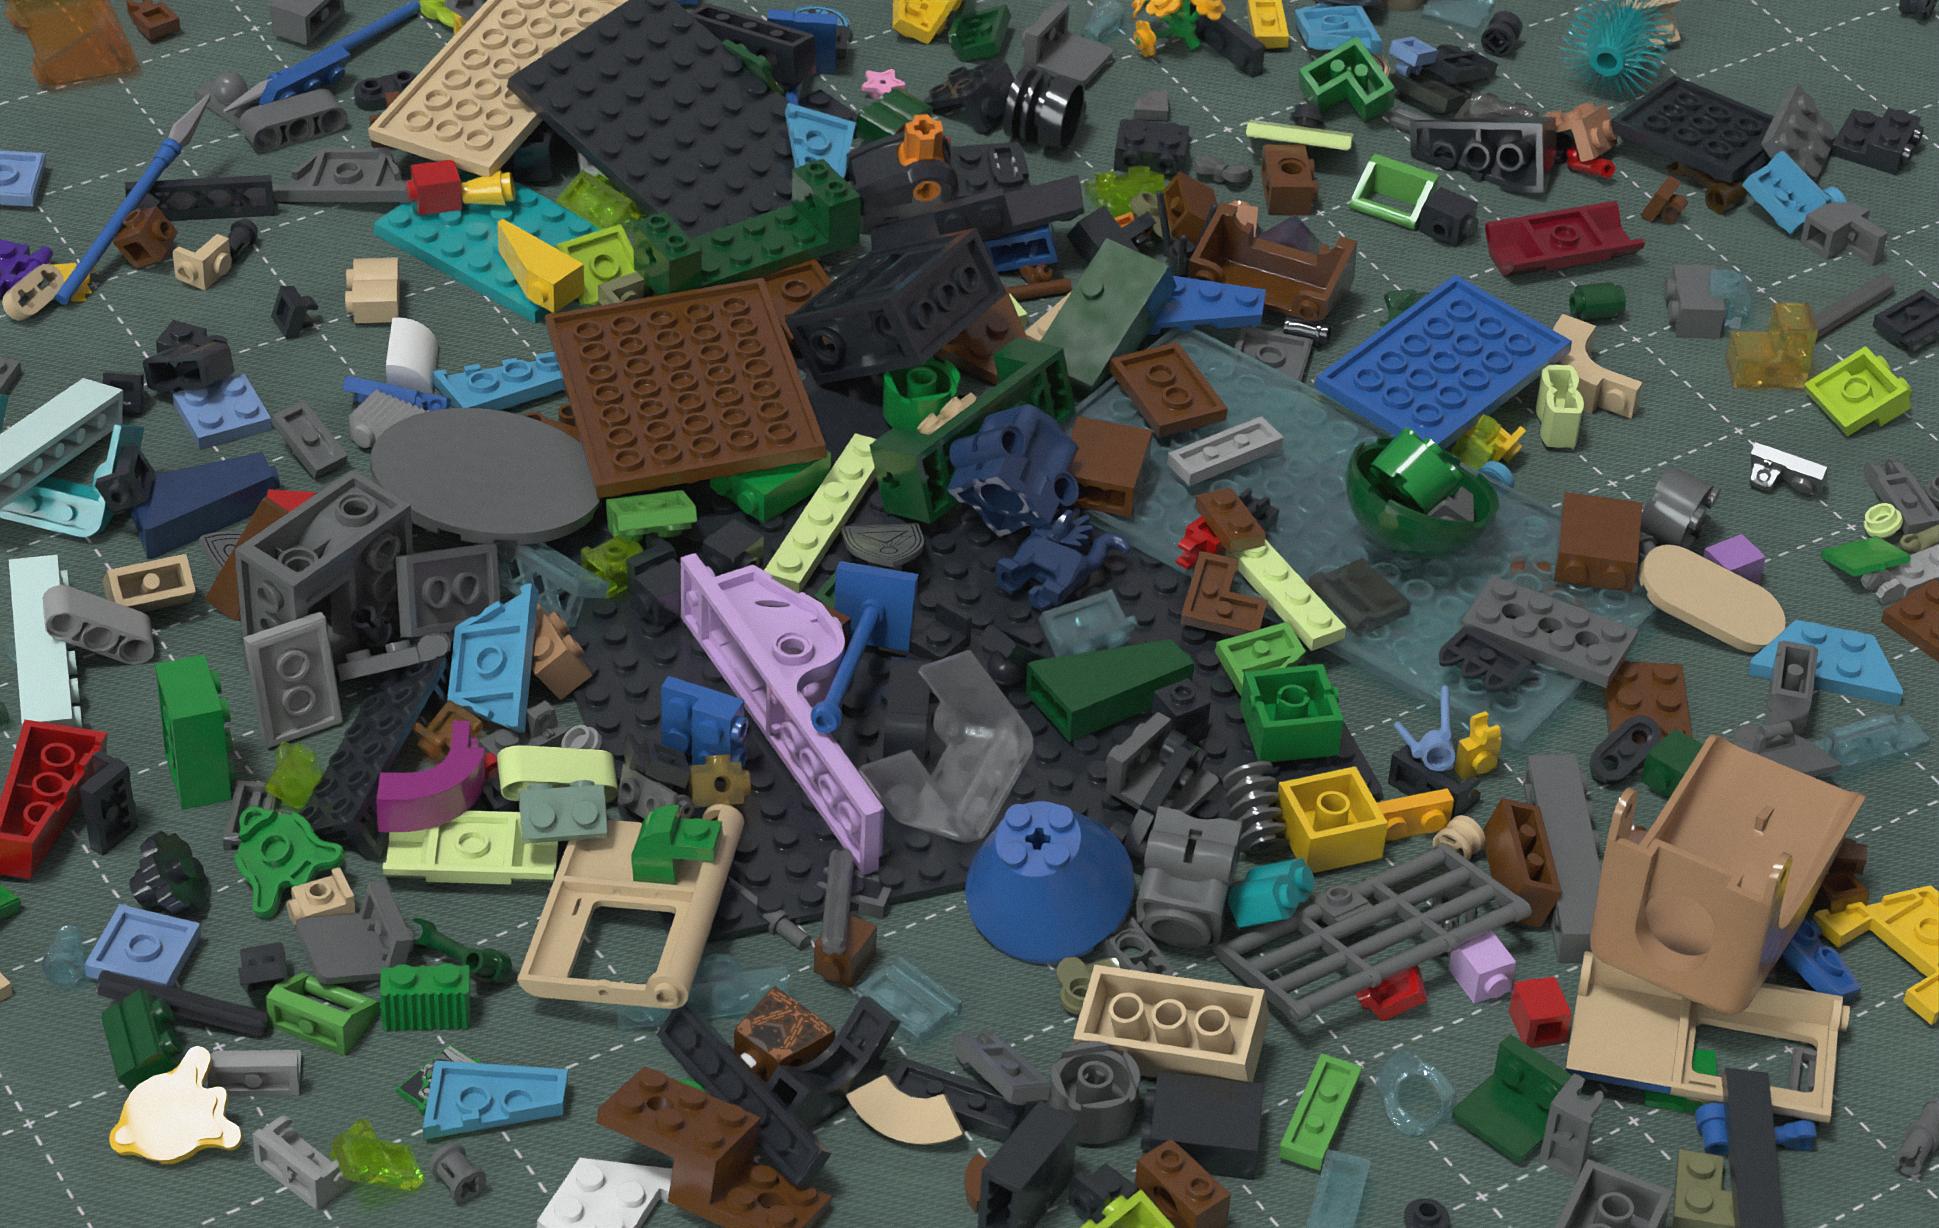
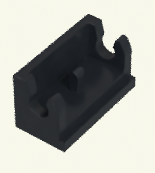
(1414, 778)

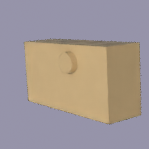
(1175, 1023)

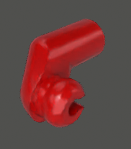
(1594, 166)

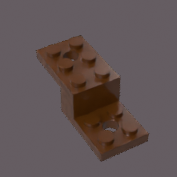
(711, 1154)

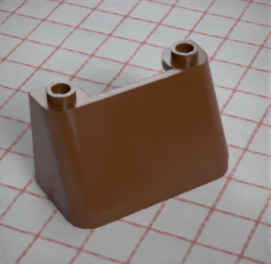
(1293, 279)

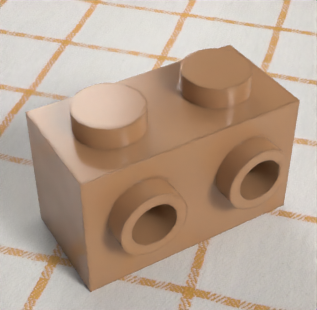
(557, 655)

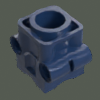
(1015, 469)

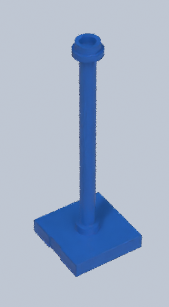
(825, 31)
(881, 615)

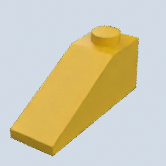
(540, 269)

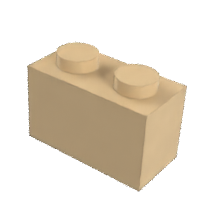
(151, 584)

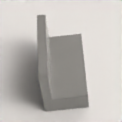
(256, 1072)

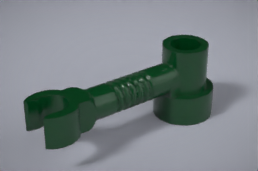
(487, 965)

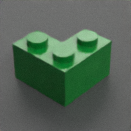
(1351, 74)

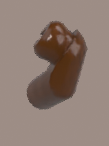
(1035, 274)

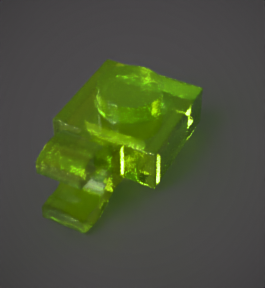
(1475, 449)

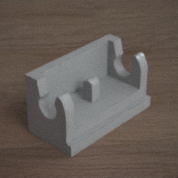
(298, 1164)

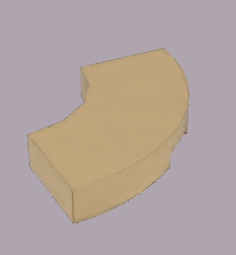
(904, 1116)

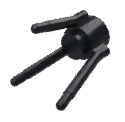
(1181, 250)

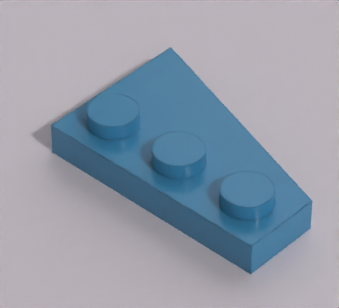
(818, 137)
(490, 1095)

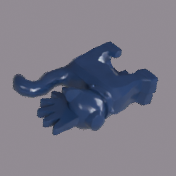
(1055, 558)

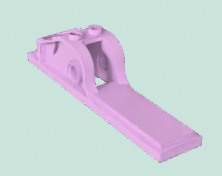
(783, 667)

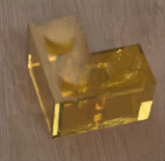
(1777, 356)

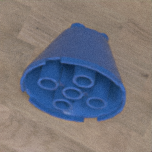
(1049, 884)

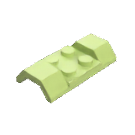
(471, 849)

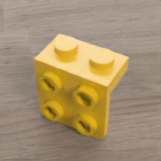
(922, 17)

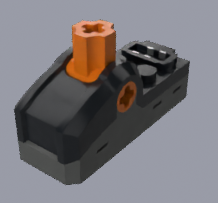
(918, 169)

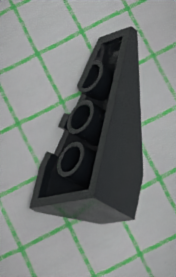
(1499, 150)

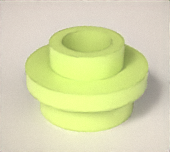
(1882, 520)

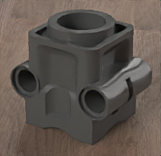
(1188, 878)

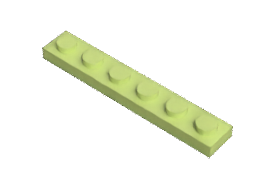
(824, 515)

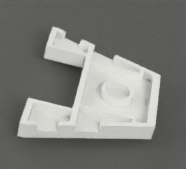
(606, 1195)

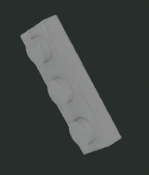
(1225, 451)

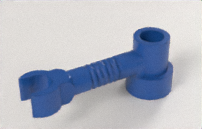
(1712, 1126)

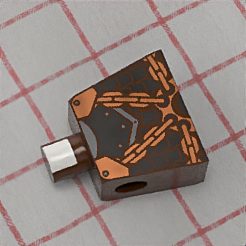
(780, 1034)

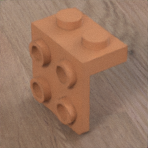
(1589, 127)

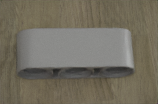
(98, 624)

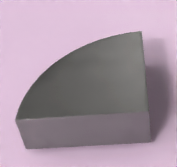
(1152, 106)

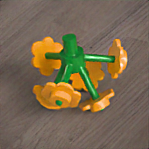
(1178, 16)

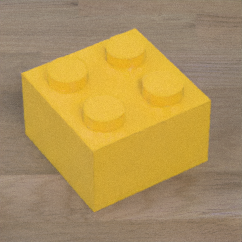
(1332, 819)

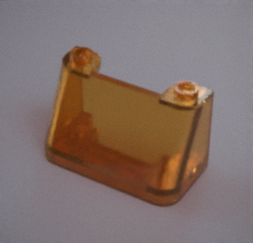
(73, 39)

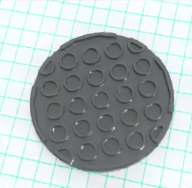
(486, 475)

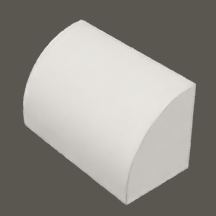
(411, 355)

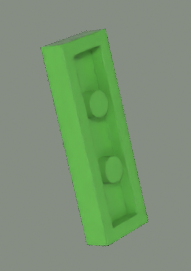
(1320, 1111)

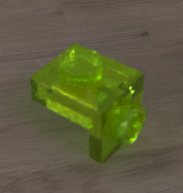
(295, 773)

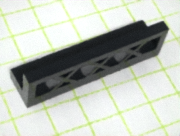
(210, 197)

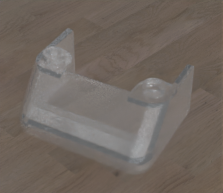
(979, 766)

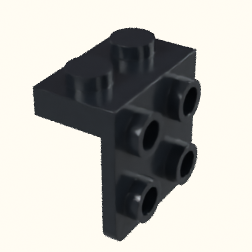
(980, 90)

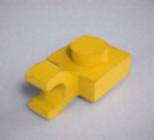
(1480, 750)

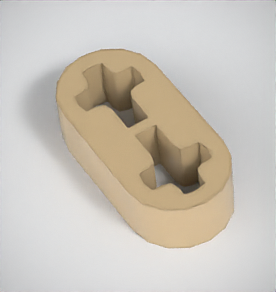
(37, 297)

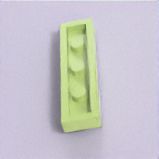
(1289, 596)

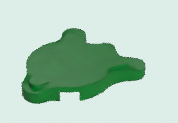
(279, 855)

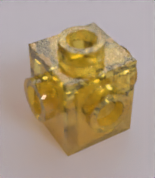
(703, 777)

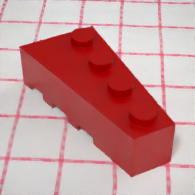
(43, 791)

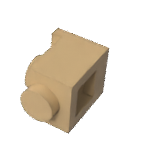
(321, 898)

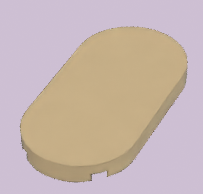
(1711, 598)

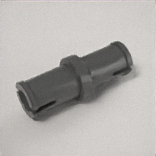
(1920, 1139)

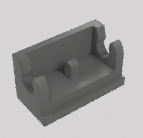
(1569, 1129)

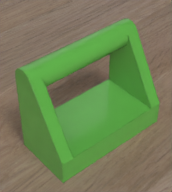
(1398, 182)
(318, 1022)

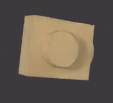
(204, 265)

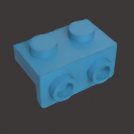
(1785, 192)

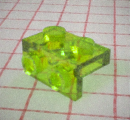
(1117, 191)

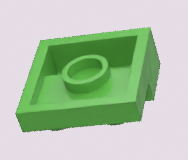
(657, 512)

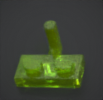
(375, 1160)

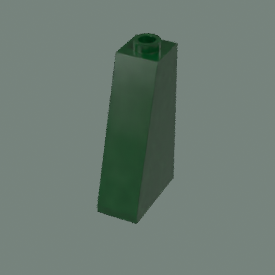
(1105, 685)

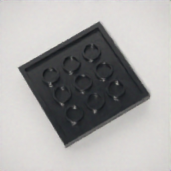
(1695, 128)

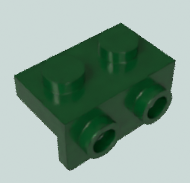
(978, 32)

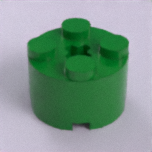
(917, 392)
(1415, 471)

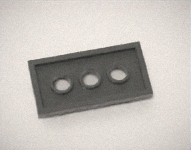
(1535, 611)

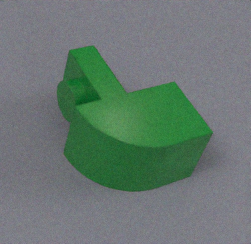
(669, 840)

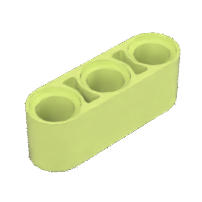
(557, 766)

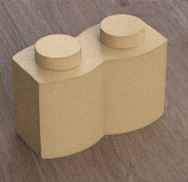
(373, 290)

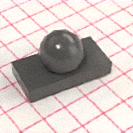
(223, 92)

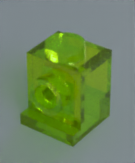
(609, 562)

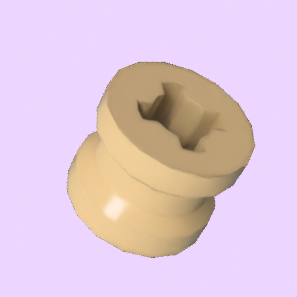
(1462, 836)

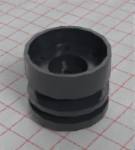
(1044, 108)

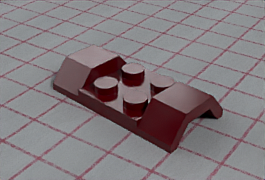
(1559, 239)

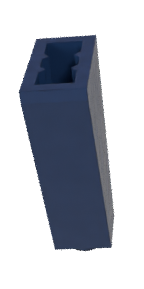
(201, 501)

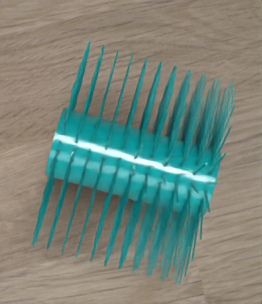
(1617, 42)

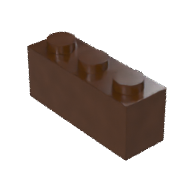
(1522, 857)

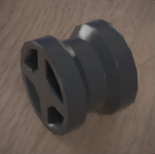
(1921, 8)

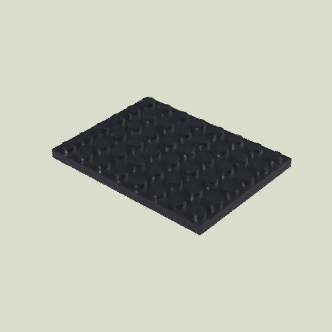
(666, 116)

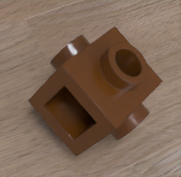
(145, 237)

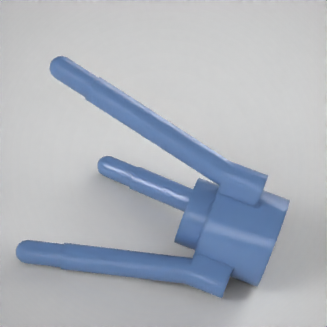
(1436, 745)

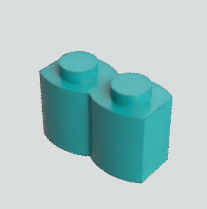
(1271, 892)

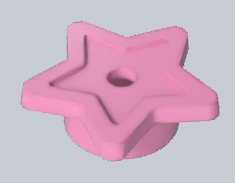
(881, 82)

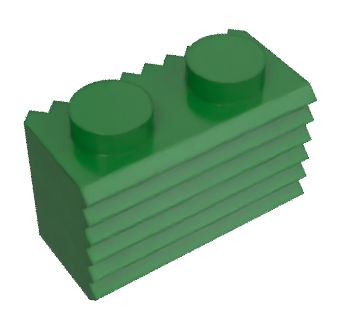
(425, 997)

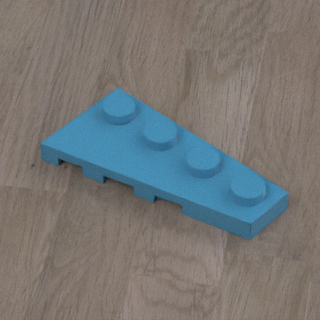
(501, 386)

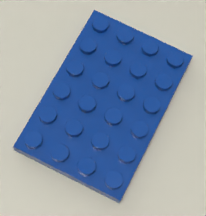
(1443, 363)

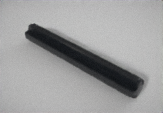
(187, 1003)

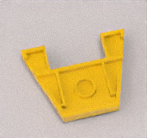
(1909, 926)

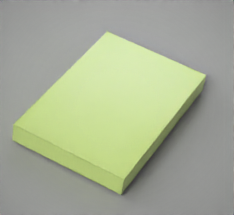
(1299, 135)

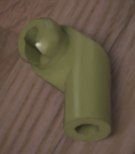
(1920, 541)

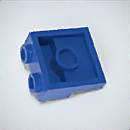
(702, 721)

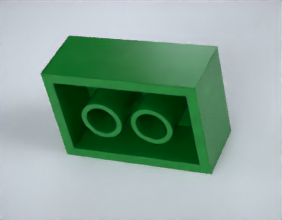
(195, 731)

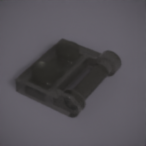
(1365, 589)

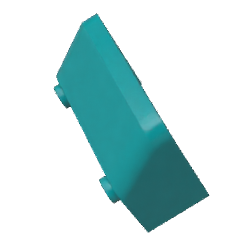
(66, 504)

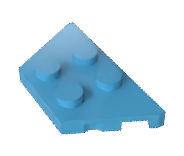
(1330, 27)
(495, 661)
(1845, 665)

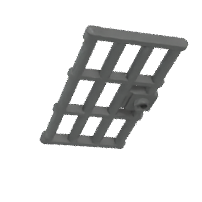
(1349, 911)

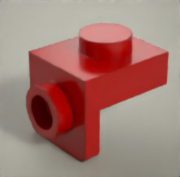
(1394, 994)

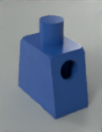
(1023, 248)

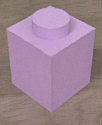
(1483, 967)

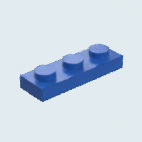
(307, 77)

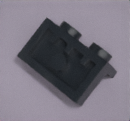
(108, 803)

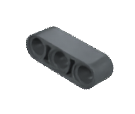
(293, 120)

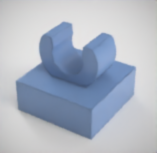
(1412, 55)

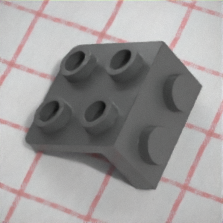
(1059, 52)
(1136, 766)
(357, 944)

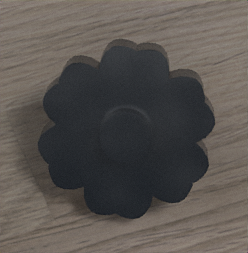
(169, 875)

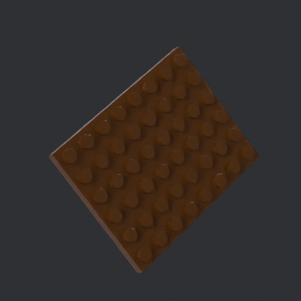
(683, 388)

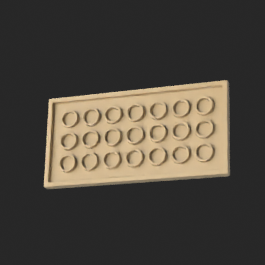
(462, 99)

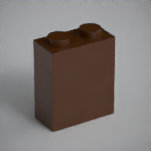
(1109, 464)
(1598, 542)

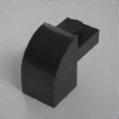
(1094, 228)

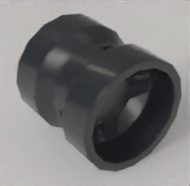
(1501, 33)

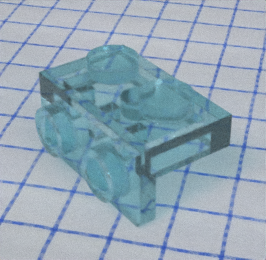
(1087, 625)

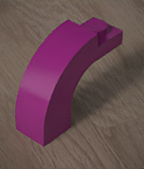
(434, 795)

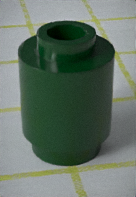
(1597, 301)

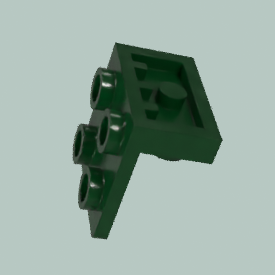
(1514, 1101)

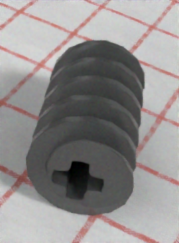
(1252, 807)

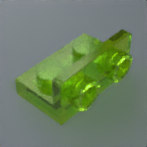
(597, 201)

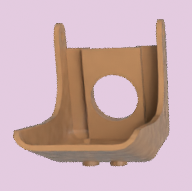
(1718, 875)

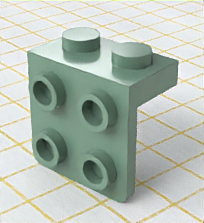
(562, 812)

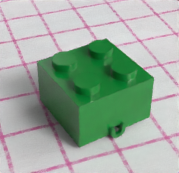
(1291, 713)

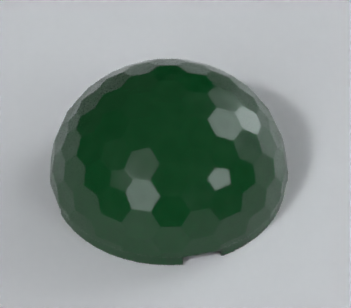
(1409, 530)

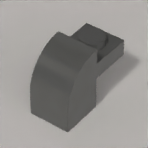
(1843, 227)

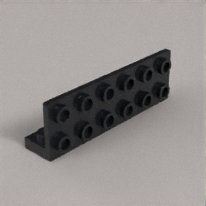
(370, 746)

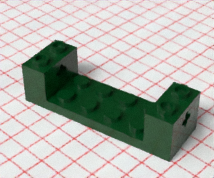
(817, 222)
(917, 467)

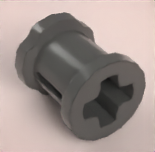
(457, 1172)

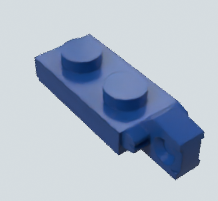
(364, 388)

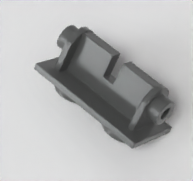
(645, 794)

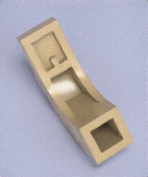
(1596, 384)

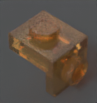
(438, 735)

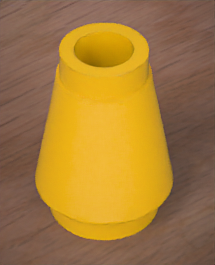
(489, 190)

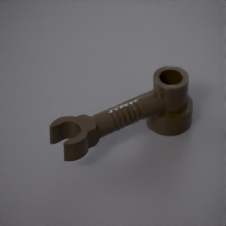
(1719, 196)

